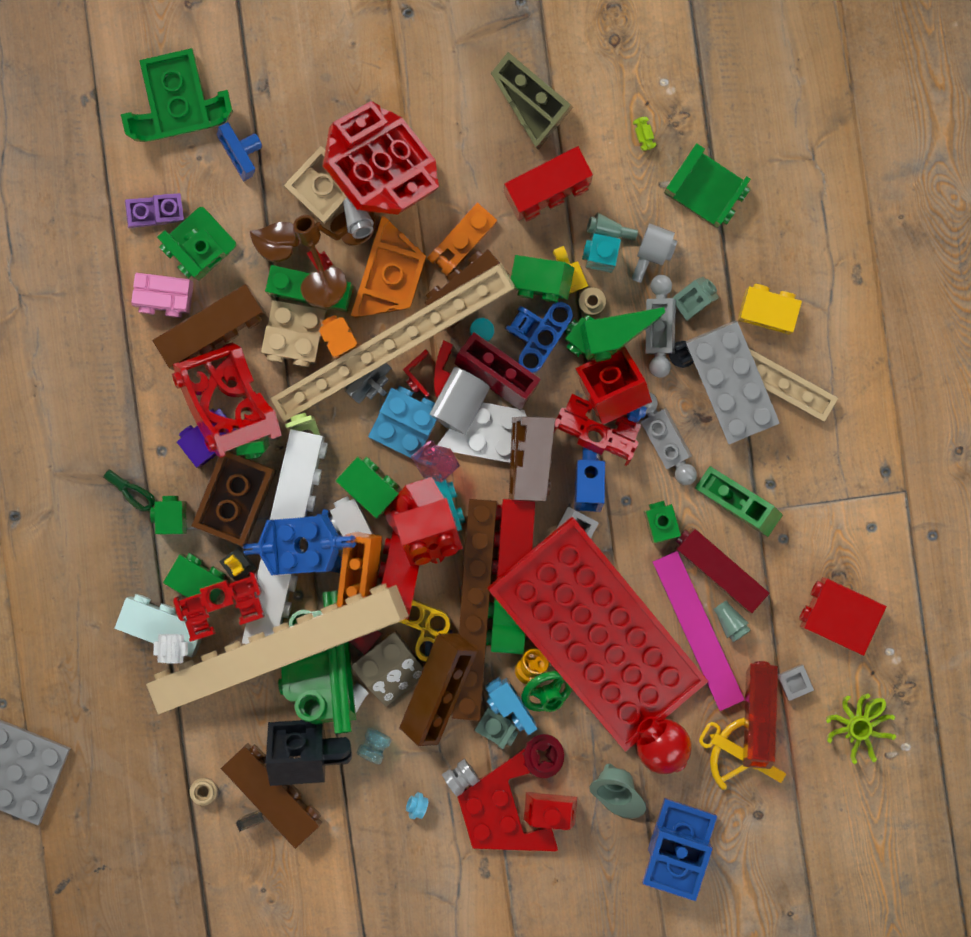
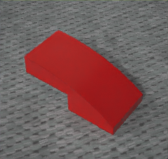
(440, 375)

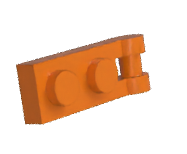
(463, 238)

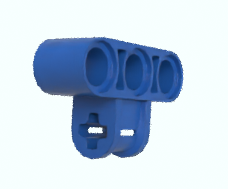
(533, 327)

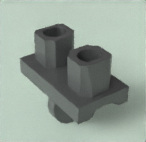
(369, 384)

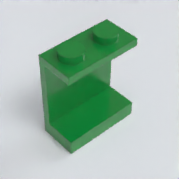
(707, 187)

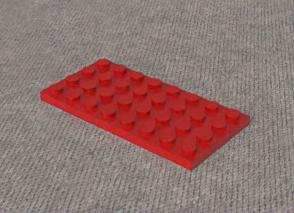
(597, 632)

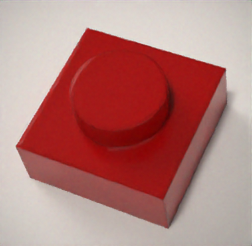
(326, 262)

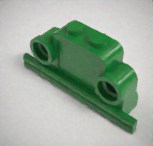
(321, 682)

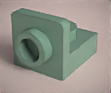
(695, 297)
(497, 728)

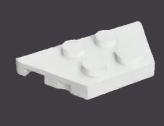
(488, 434)

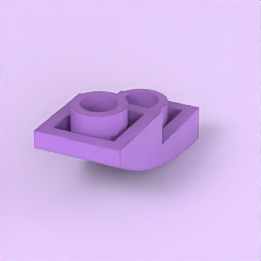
(154, 210)

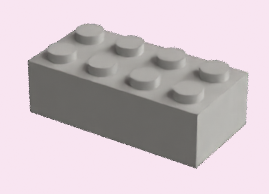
(732, 382)

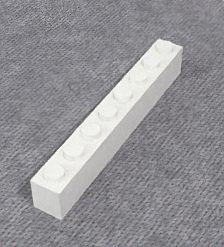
(292, 500)

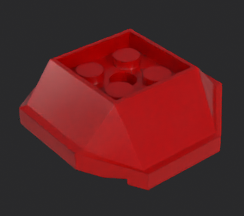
(379, 161)

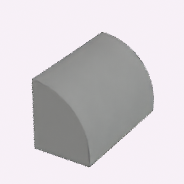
(459, 401)

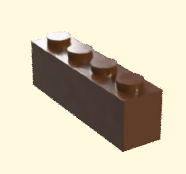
(210, 326)
(438, 689)
(277, 803)

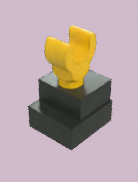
(237, 564)

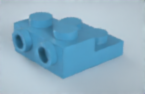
(403, 422)
(506, 700)

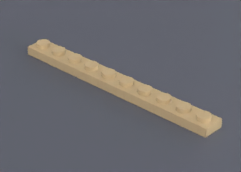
(393, 342)

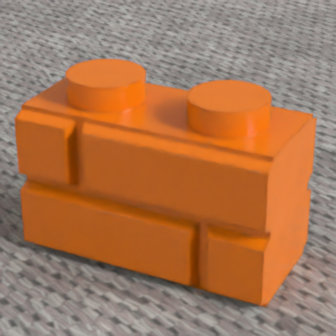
(338, 336)

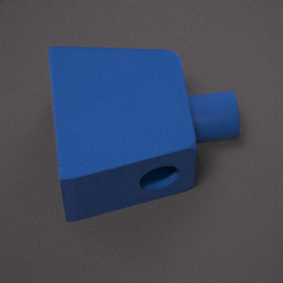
(589, 491)

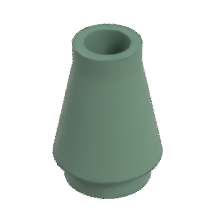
(731, 621)

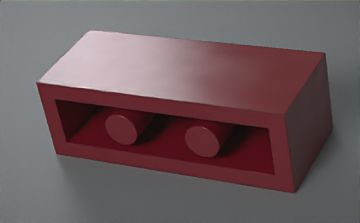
(497, 370)

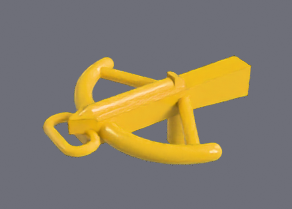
(721, 742)

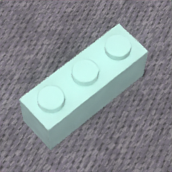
(148, 621)

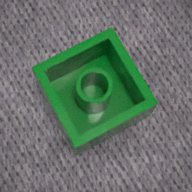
(368, 486)

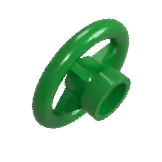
(548, 694)

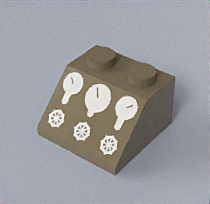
(389, 668)

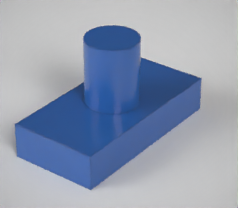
(239, 150)

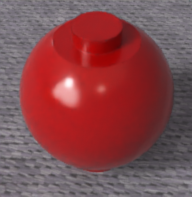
(663, 745)

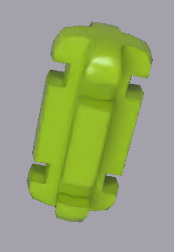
(644, 133)

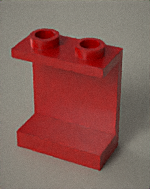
(842, 615)

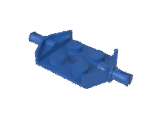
(281, 548)

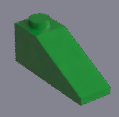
(609, 334)
(739, 501)

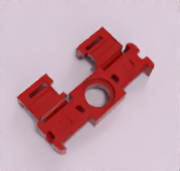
(616, 441)
(195, 606)

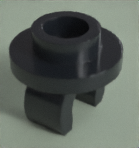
(682, 356)

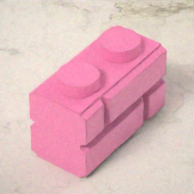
(162, 294)

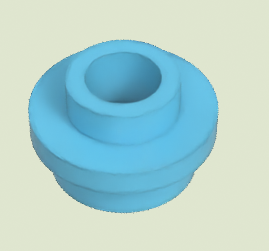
(417, 806)

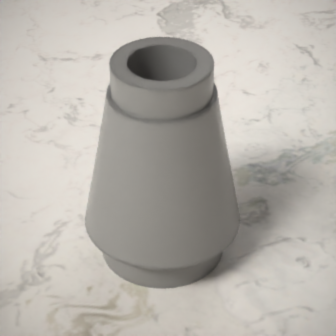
(358, 221)

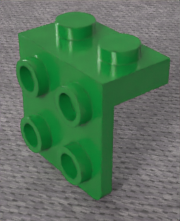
(173, 242)

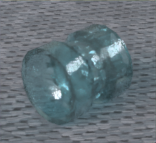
(374, 746)

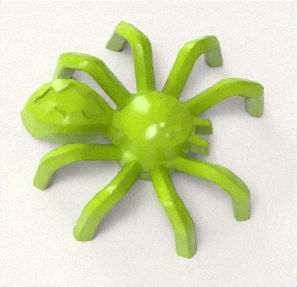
(860, 726)

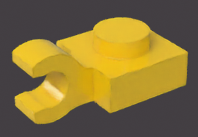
(578, 281)

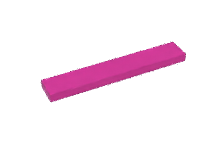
(698, 630)

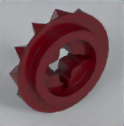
(554, 754)

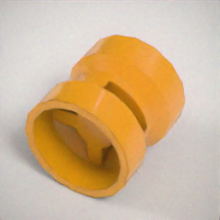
(531, 665)

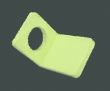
(303, 422)

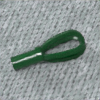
(122, 486)

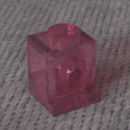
(435, 461)

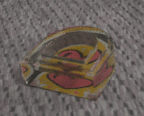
(250, 820)

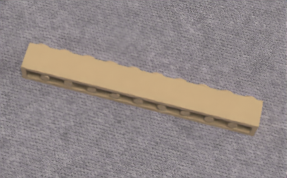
(277, 649)

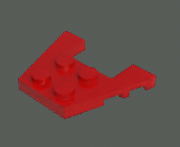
(493, 816)

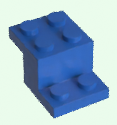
(679, 849)

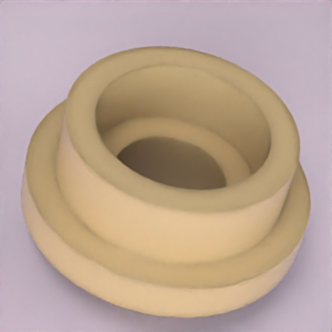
(588, 309)
(197, 797)

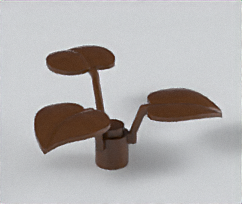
(277, 243)

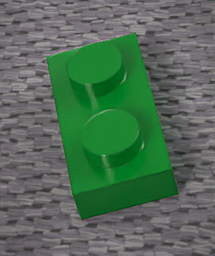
(254, 448)

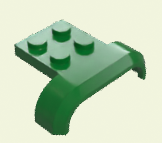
(175, 100)

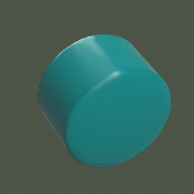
(483, 328)

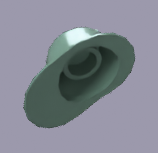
(617, 792)

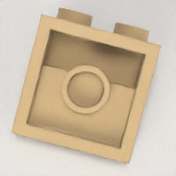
(316, 188)
(293, 333)

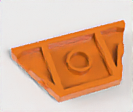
(390, 273)

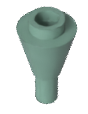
(604, 226)

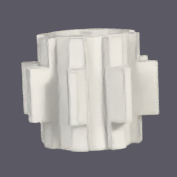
(170, 648)

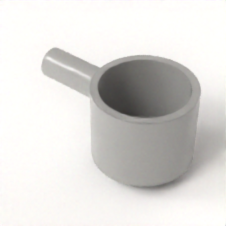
(655, 247)

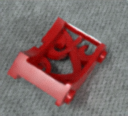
(254, 426)

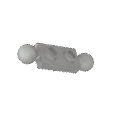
(661, 334)
(668, 442)

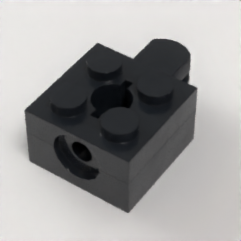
(309, 742)

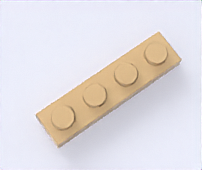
(794, 388)

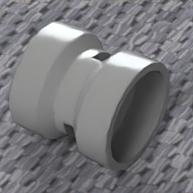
(460, 777)

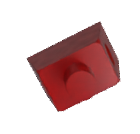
(550, 811)

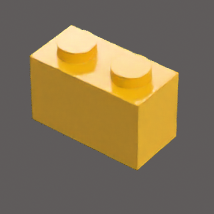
(769, 309)

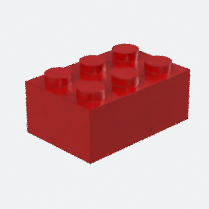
(548, 184)

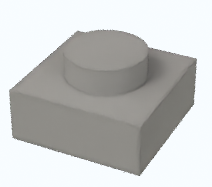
(795, 682)

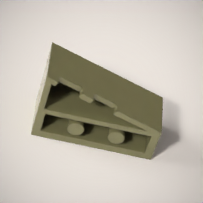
(532, 100)

